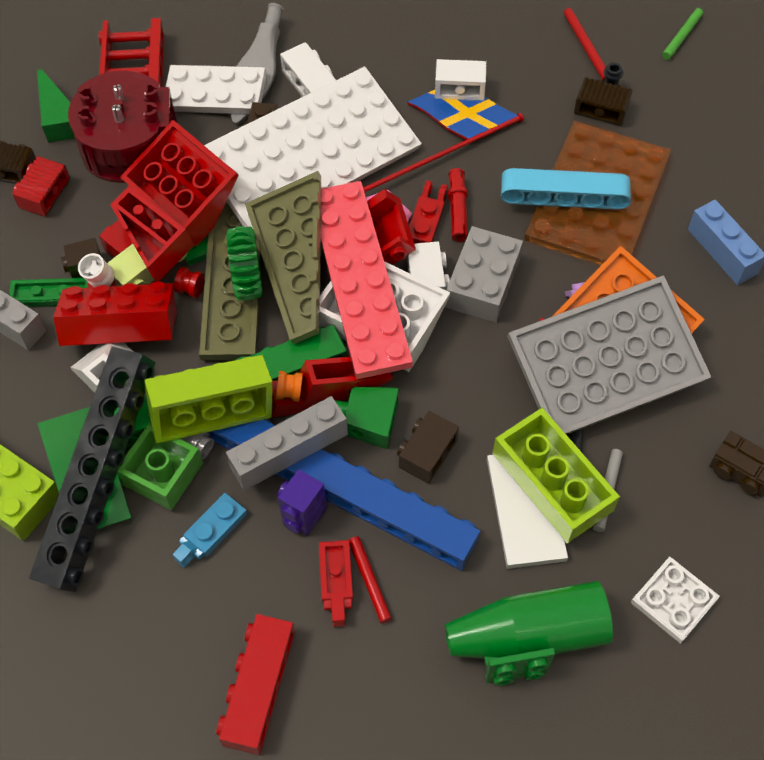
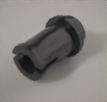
(613, 73)

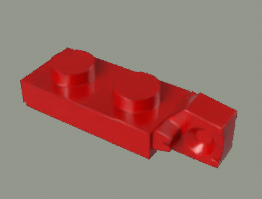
(336, 579)

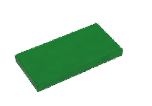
(60, 440)

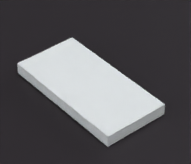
(524, 530)

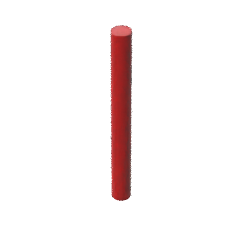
(585, 42)

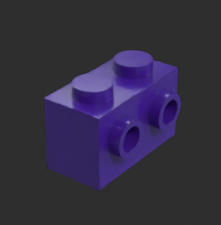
(301, 502)

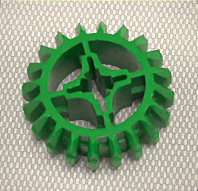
(244, 263)

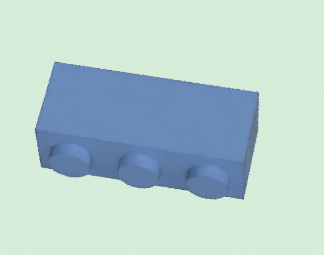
(726, 242)

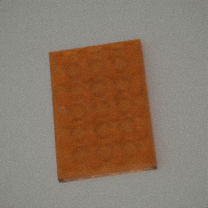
(599, 232)

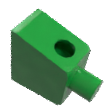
(371, 414)

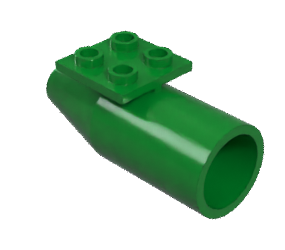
(526, 630)

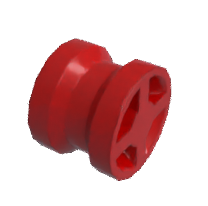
(189, 282)

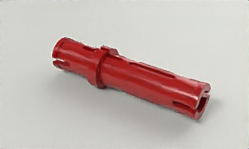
(457, 195)

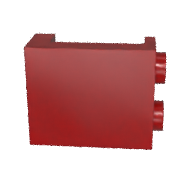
(391, 226)

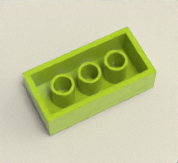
(209, 398)
(555, 475)
(24, 495)

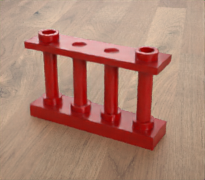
(153, 53)

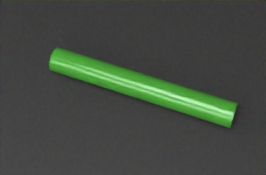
(682, 34)

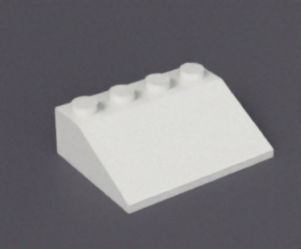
(416, 301)

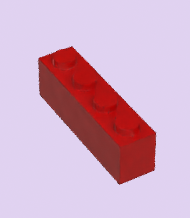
(257, 684)

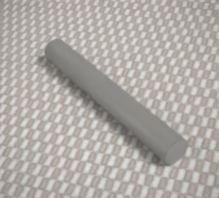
(611, 478)

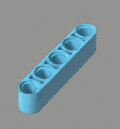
(565, 188)

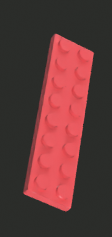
(361, 283)

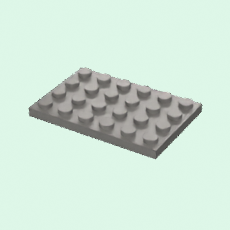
(609, 356)

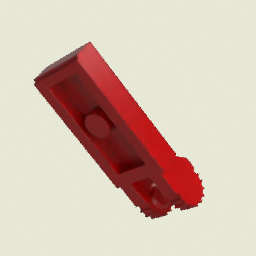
(427, 214)

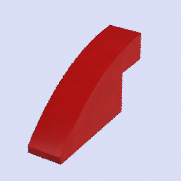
(320, 381)

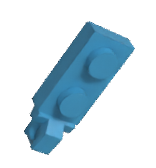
(209, 530)

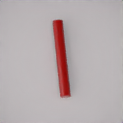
(370, 580)

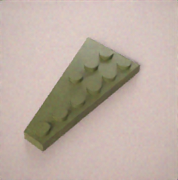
(290, 242)

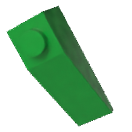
(53, 110)

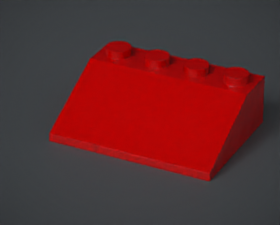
(183, 180)

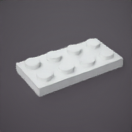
(215, 88)

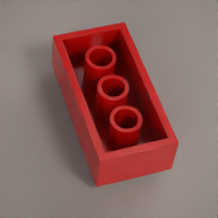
(115, 314)

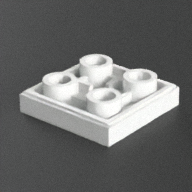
(675, 599)

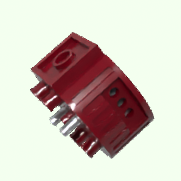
(117, 120)

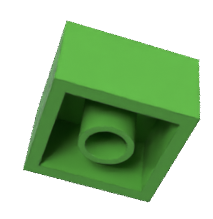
(160, 469)

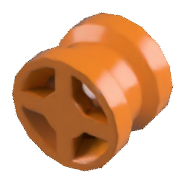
(289, 386)

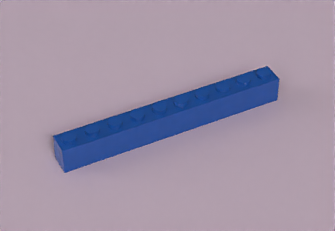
(374, 500)

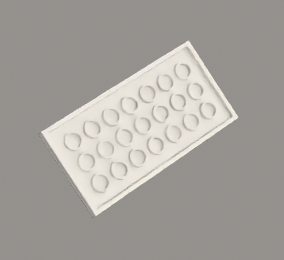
(336, 130)

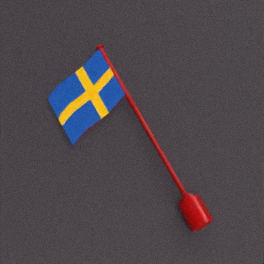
(462, 117)

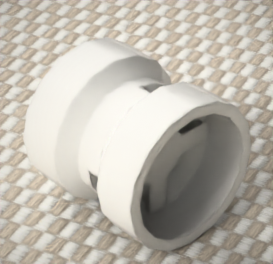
(96, 270)

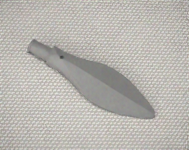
(263, 51)

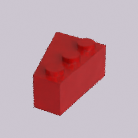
(153, 233)

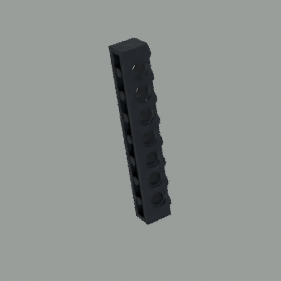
(80, 476)

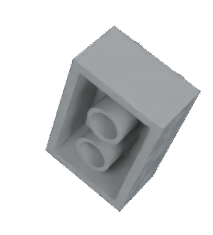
(484, 274)

